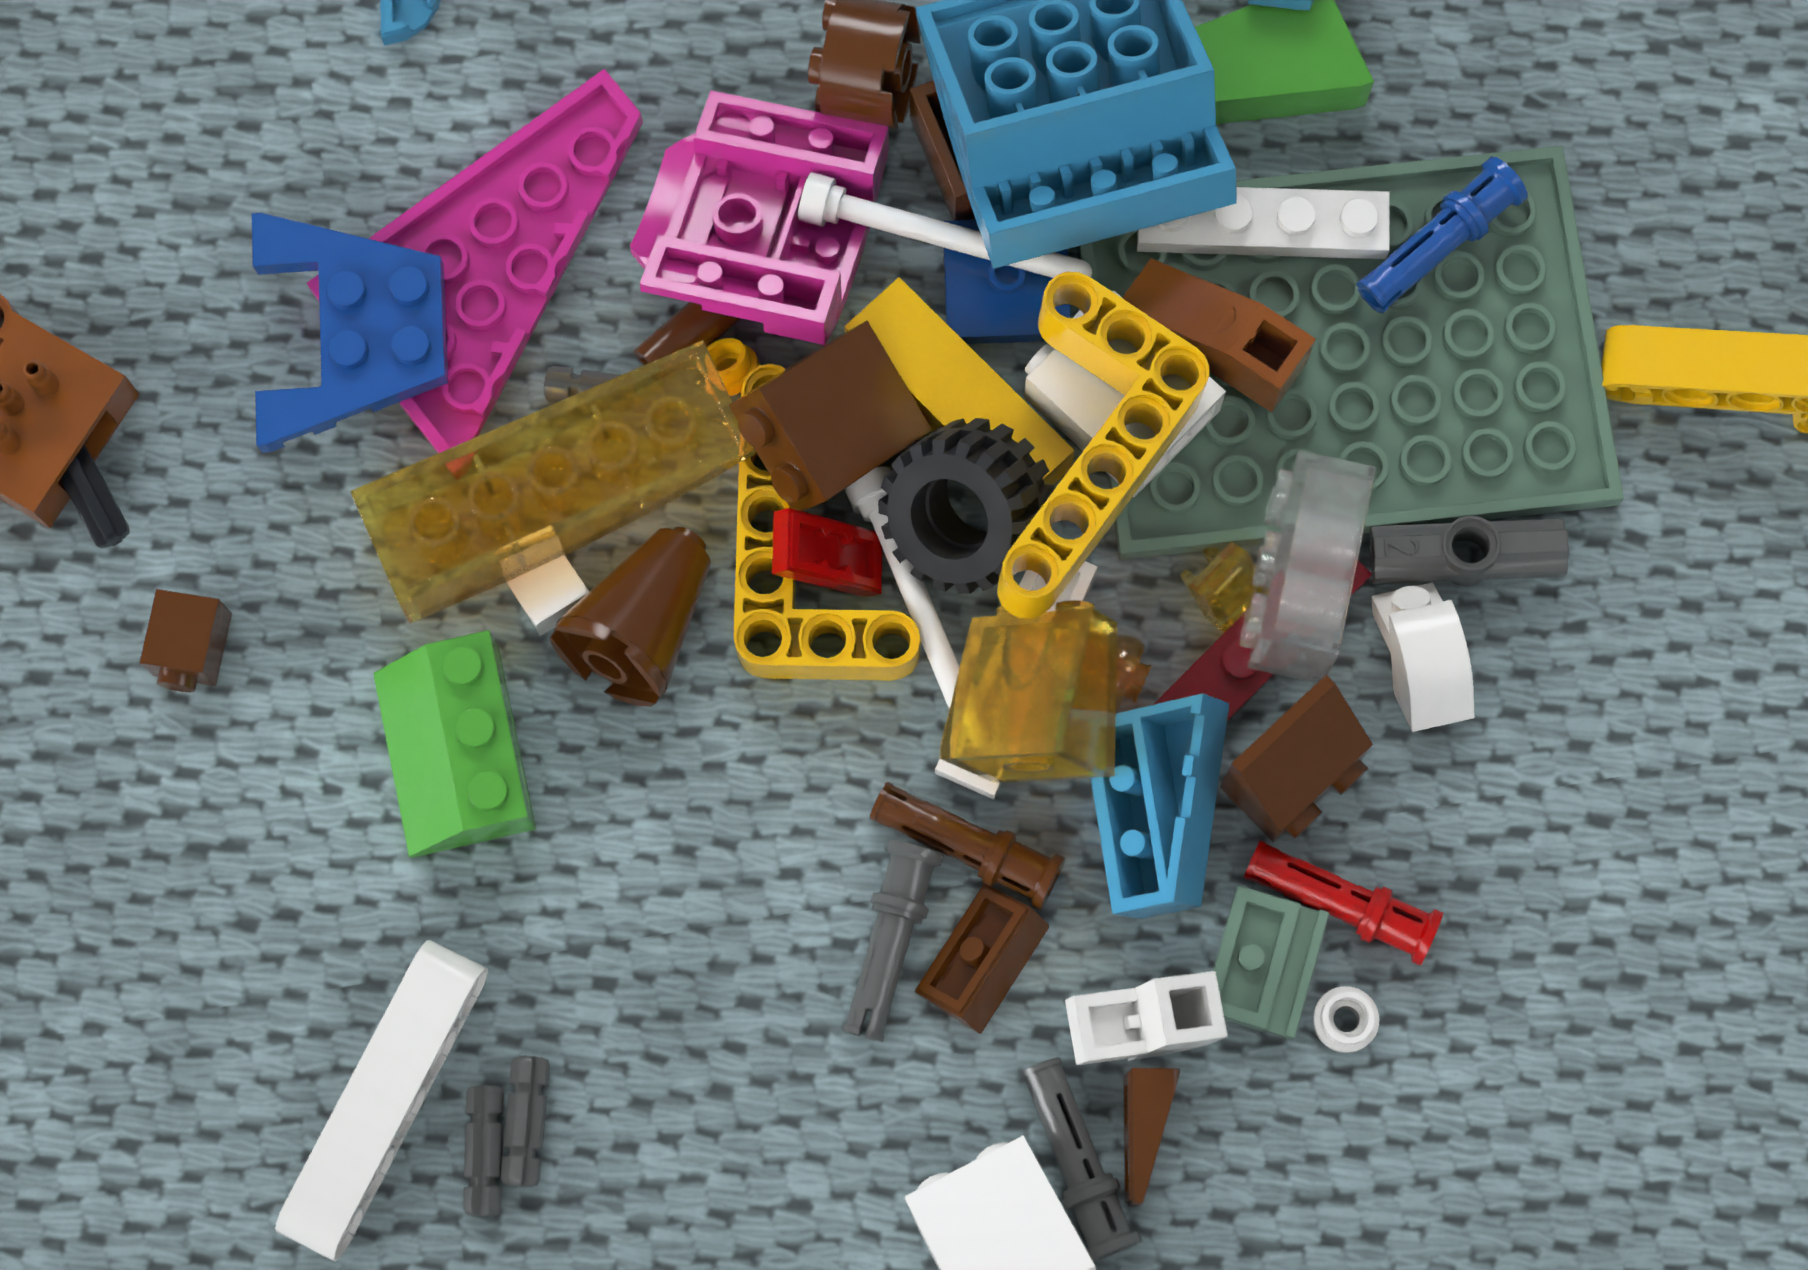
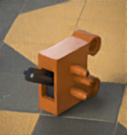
(54, 425)

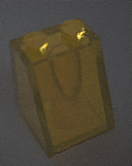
(1036, 697)

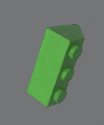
(453, 745)

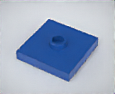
(991, 302)

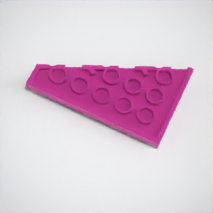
(506, 242)

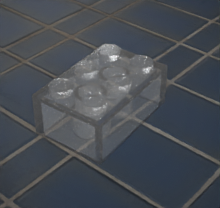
(1307, 566)

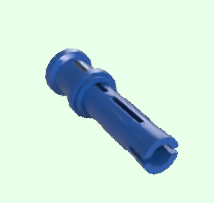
(1461, 218)

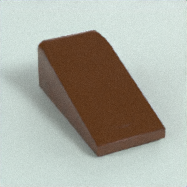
(1146, 1109)

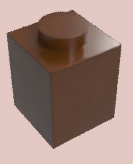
(185, 640)

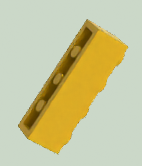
(952, 379)

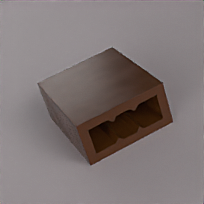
(830, 418)

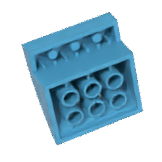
(1076, 118)

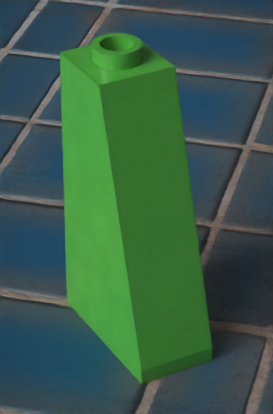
(1284, 62)

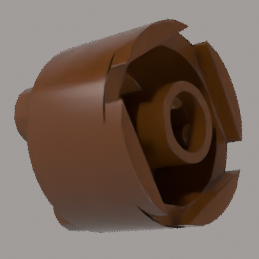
(866, 61)

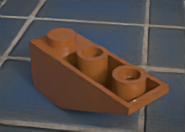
(1238, 336)

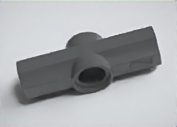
(1508, 549)

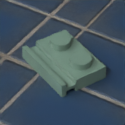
(1267, 961)

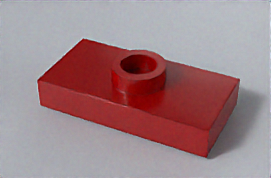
(826, 553)

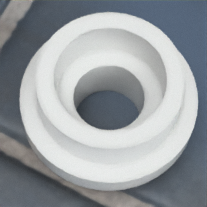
(1360, 1005)

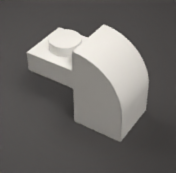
(1427, 656)
(1147, 1020)

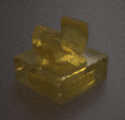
(1224, 586)

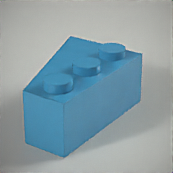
(1161, 804)

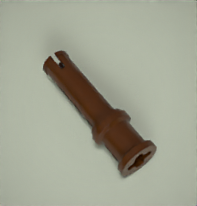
(995, 856)

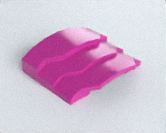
(728, 220)

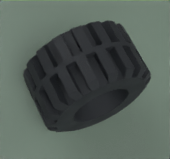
(924, 520)

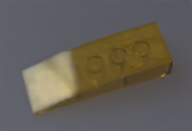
(550, 481)

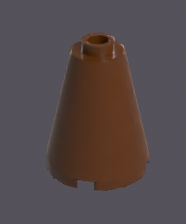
(637, 617)

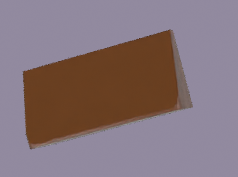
(982, 958)

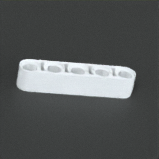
(379, 1100)

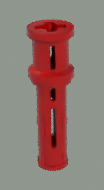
(1371, 912)

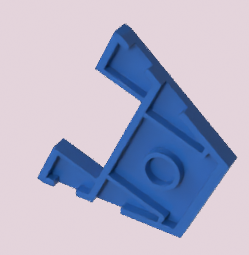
(377, 326)

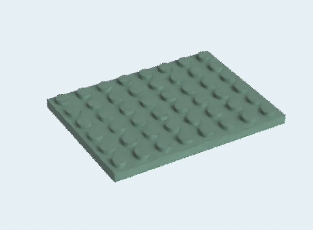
(1460, 394)

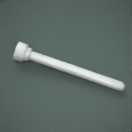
(828, 202)
(864, 500)

